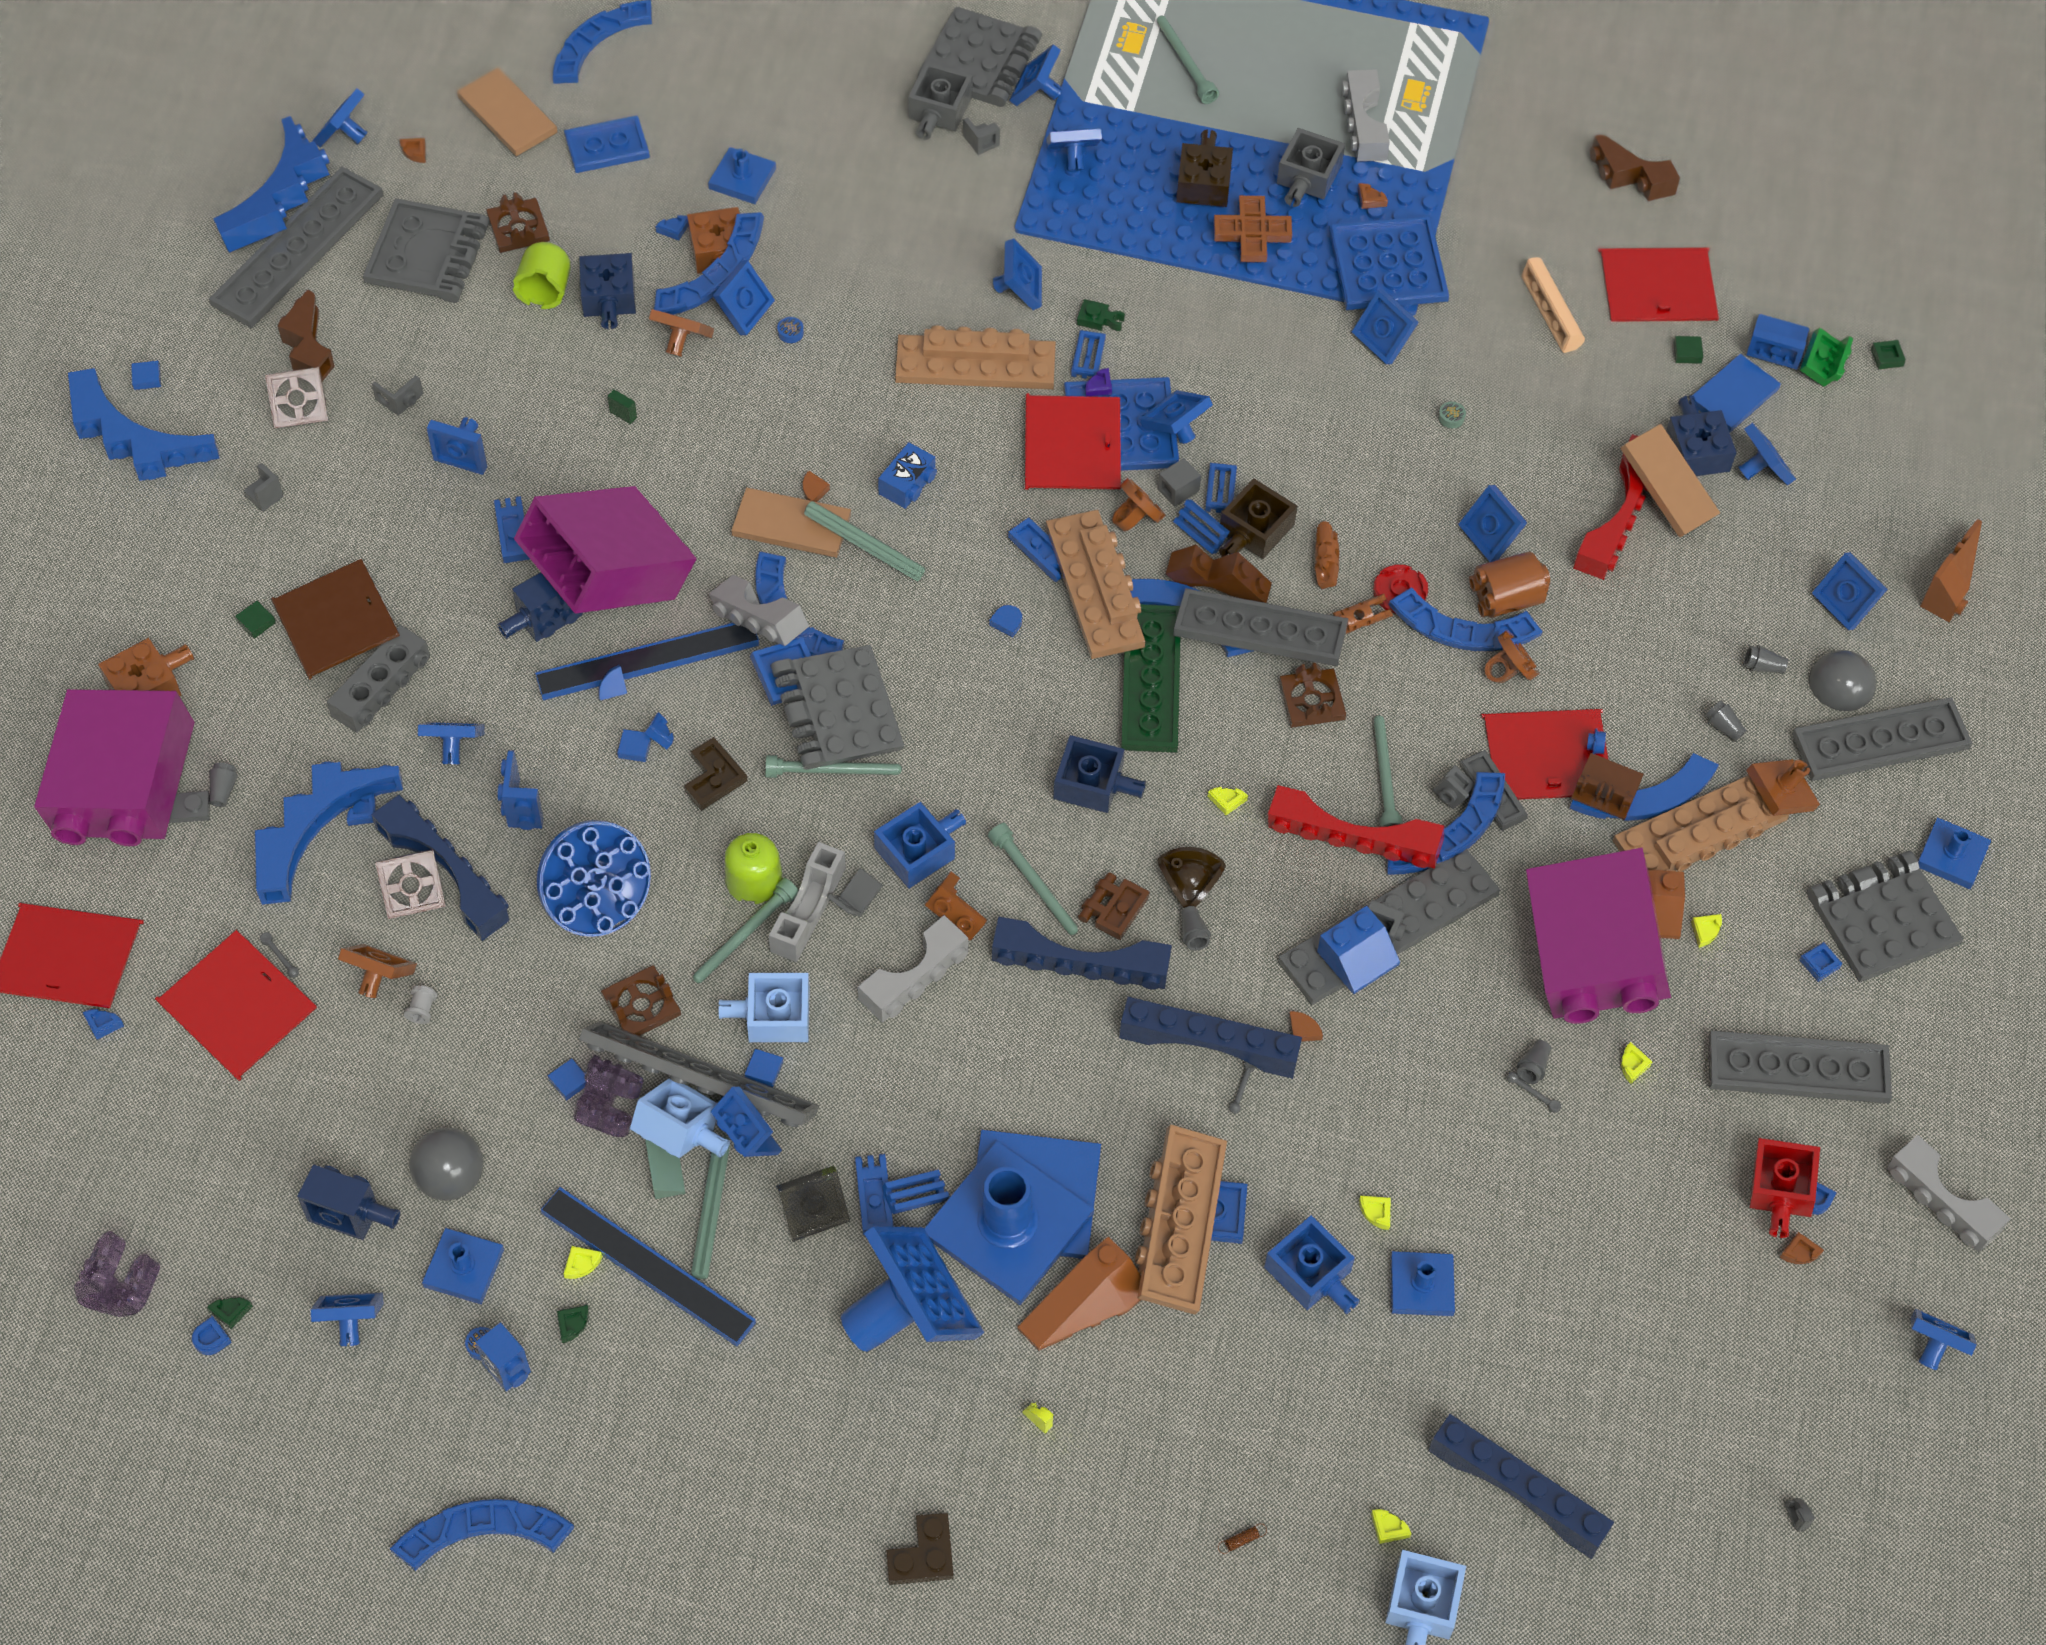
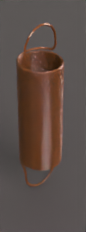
(1242, 1538)

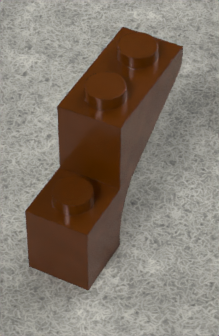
(1624, 168)
(300, 332)
(1227, 574)

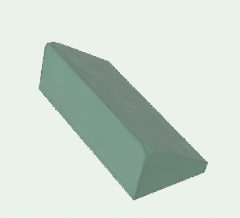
(665, 1172)

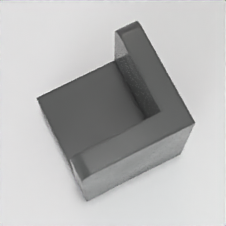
(981, 137)
(1179, 482)
(265, 490)

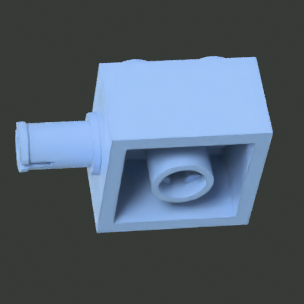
(774, 1007)
(678, 1120)
(1419, 1614)

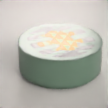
(1452, 414)

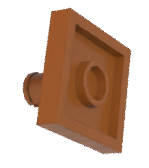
(680, 329)
(1784, 786)
(376, 964)

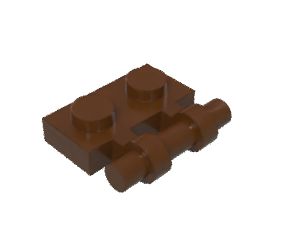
(1121, 909)

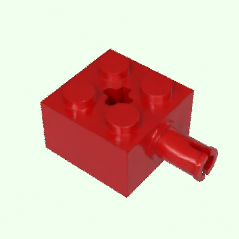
(1784, 1181)

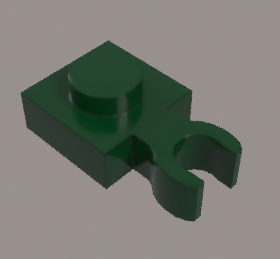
(1096, 315)

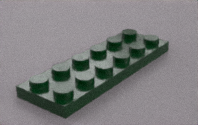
(1152, 684)

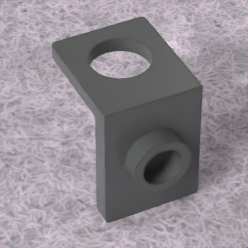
(402, 399)
(858, 893)

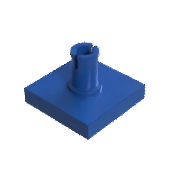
(1037, 77)
(342, 120)
(1074, 142)
(742, 175)
(1021, 275)
(743, 297)
(1385, 326)
(1176, 413)
(458, 446)
(1766, 456)
(1492, 523)
(1849, 591)
(765, 657)
(451, 735)
(1953, 853)
(463, 1266)
(1422, 1283)
(347, 1310)
(1941, 1335)

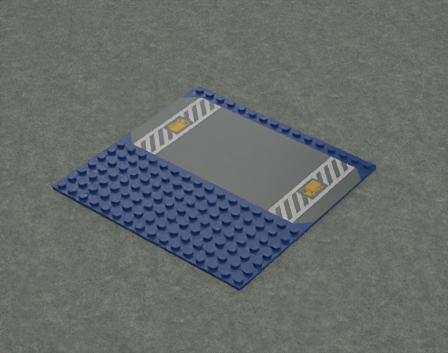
(1274, 73)

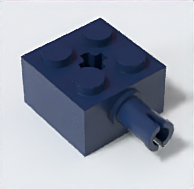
(607, 286)
(1702, 438)
(538, 610)
(1092, 775)
(343, 1203)

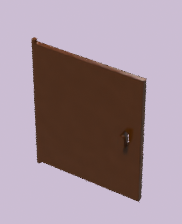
(333, 619)

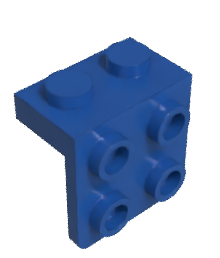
(518, 804)

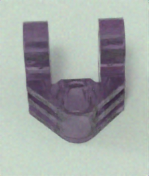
(601, 1089)
(102, 1291)

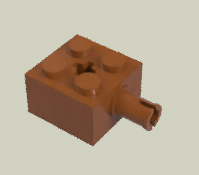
(710, 234)
(144, 668)

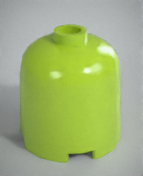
(542, 275)
(752, 868)

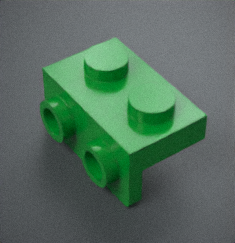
(1826, 357)

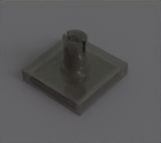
(813, 1203)

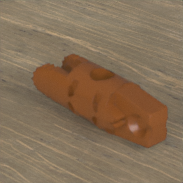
(1326, 555)
(1364, 613)

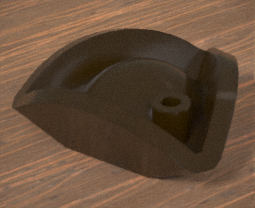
(1191, 873)

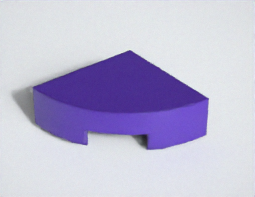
(1099, 384)

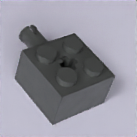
(939, 98)
(1309, 165)

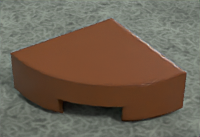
(414, 149)
(1371, 197)
(814, 487)
(1305, 1027)
(1801, 1250)

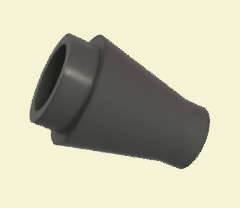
(1763, 660)
(1725, 720)
(221, 781)
(1194, 930)
(1534, 1063)

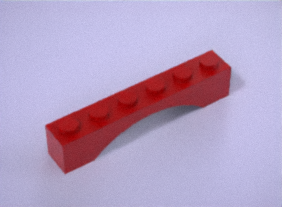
(1600, 545)
(1411, 842)

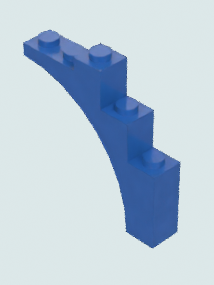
(265, 209)
(123, 438)
(305, 815)

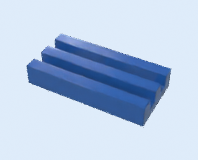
(1085, 371)
(1219, 506)
(1184, 513)
(936, 1184)

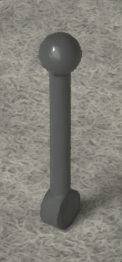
(266, 939)
(1553, 1106)
(1235, 1107)

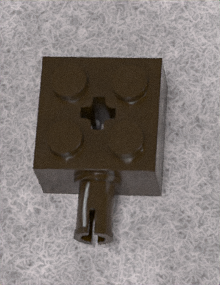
(1204, 172)
(1257, 520)

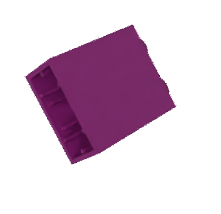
(604, 548)
(114, 765)
(1598, 935)

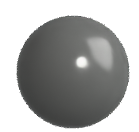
(1843, 680)
(446, 1163)

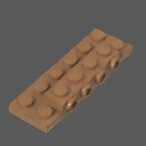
(975, 359)
(1097, 583)
(1701, 827)
(1180, 1219)

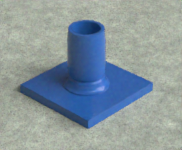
(1008, 1222)
(916, 1291)

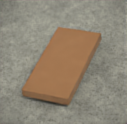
(507, 111)
(1670, 480)
(782, 522)

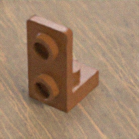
(947, 903)

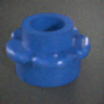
(1596, 742)

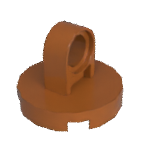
(1135, 507)
(1514, 658)

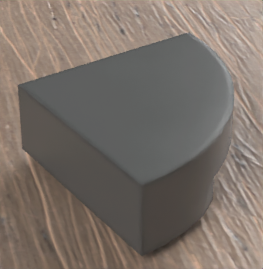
(1799, 1513)

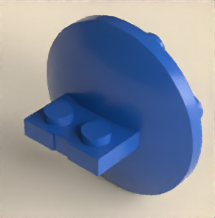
(593, 878)

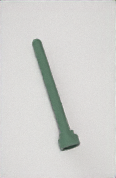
(1206, 90)
(776, 766)
(1390, 816)
(1002, 837)
(784, 893)

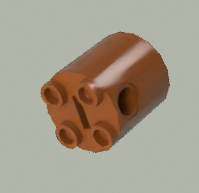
(1510, 584)

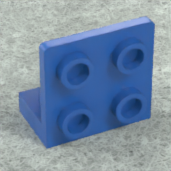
(1778, 341)
(744, 1125)

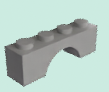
(1369, 136)
(776, 620)
(799, 921)
(887, 992)
(1975, 1221)

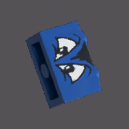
(907, 475)
(503, 1357)

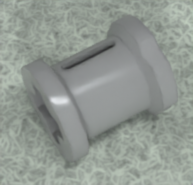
(420, 1004)

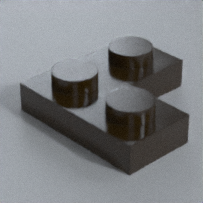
(719, 776)
(930, 1559)

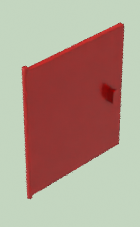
(1659, 284)
(1070, 442)
(1542, 749)
(66, 955)
(235, 1007)

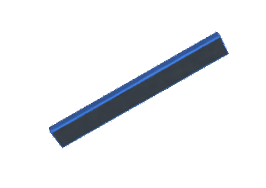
(646, 659)
(648, 1266)

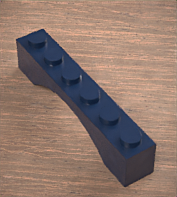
(405, 829)
(1139, 964)
(1161, 1024)
(1565, 1513)

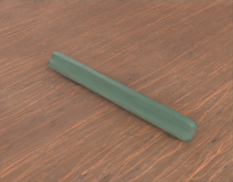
(864, 541)
(709, 1215)

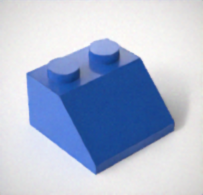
(1358, 950)

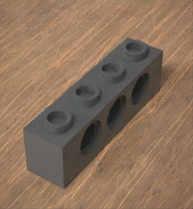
(382, 664)

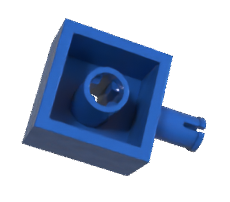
(917, 843)
(1307, 1282)

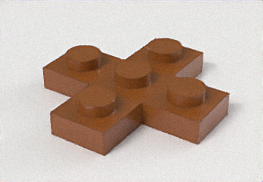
(1252, 228)

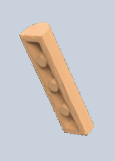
(1552, 305)

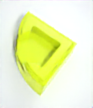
(1227, 799)
(1706, 928)
(1634, 1063)
(1376, 1210)
(581, 1262)
(1040, 1417)
(1389, 1526)

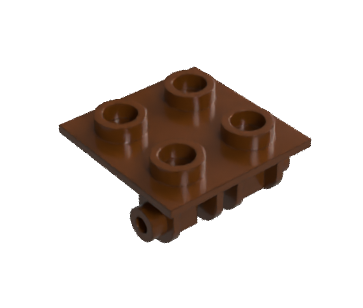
(1607, 786)

